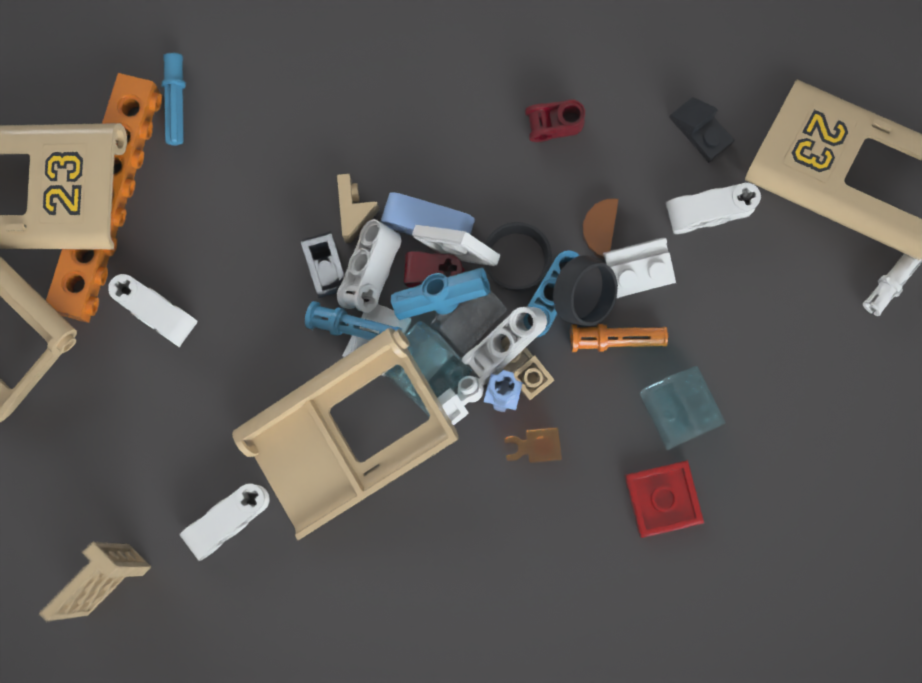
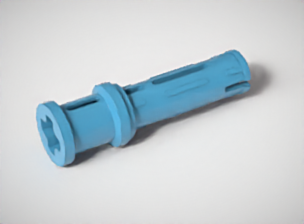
(338, 321)

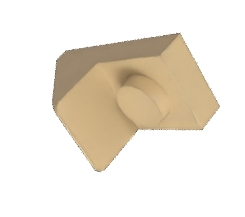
(353, 215)

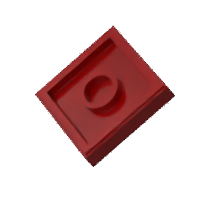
(664, 499)

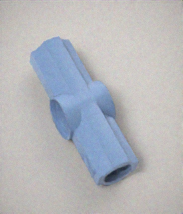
(503, 391)

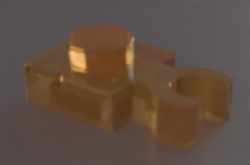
(541, 445)

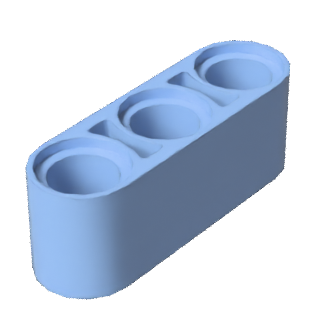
(405, 212)

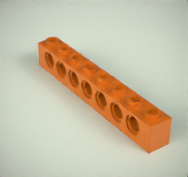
(126, 94)

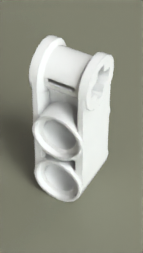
(712, 207)
(369, 266)
(152, 309)
(490, 357)
(224, 520)

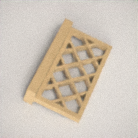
(107, 568)

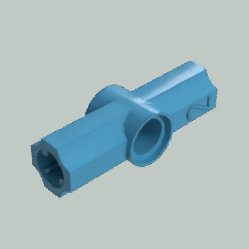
(440, 293)

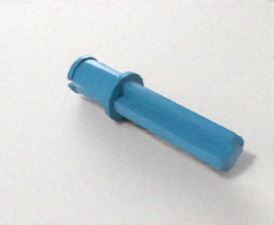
(173, 98)

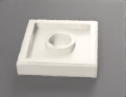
(456, 243)

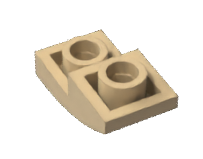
(527, 370)

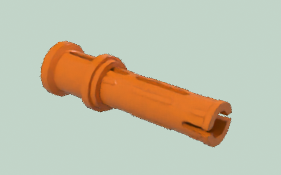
(601, 342)

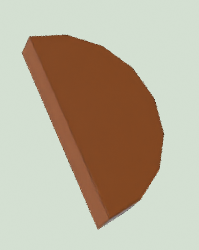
(599, 226)

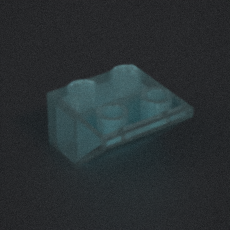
(436, 360)
(681, 407)

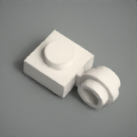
(468, 391)

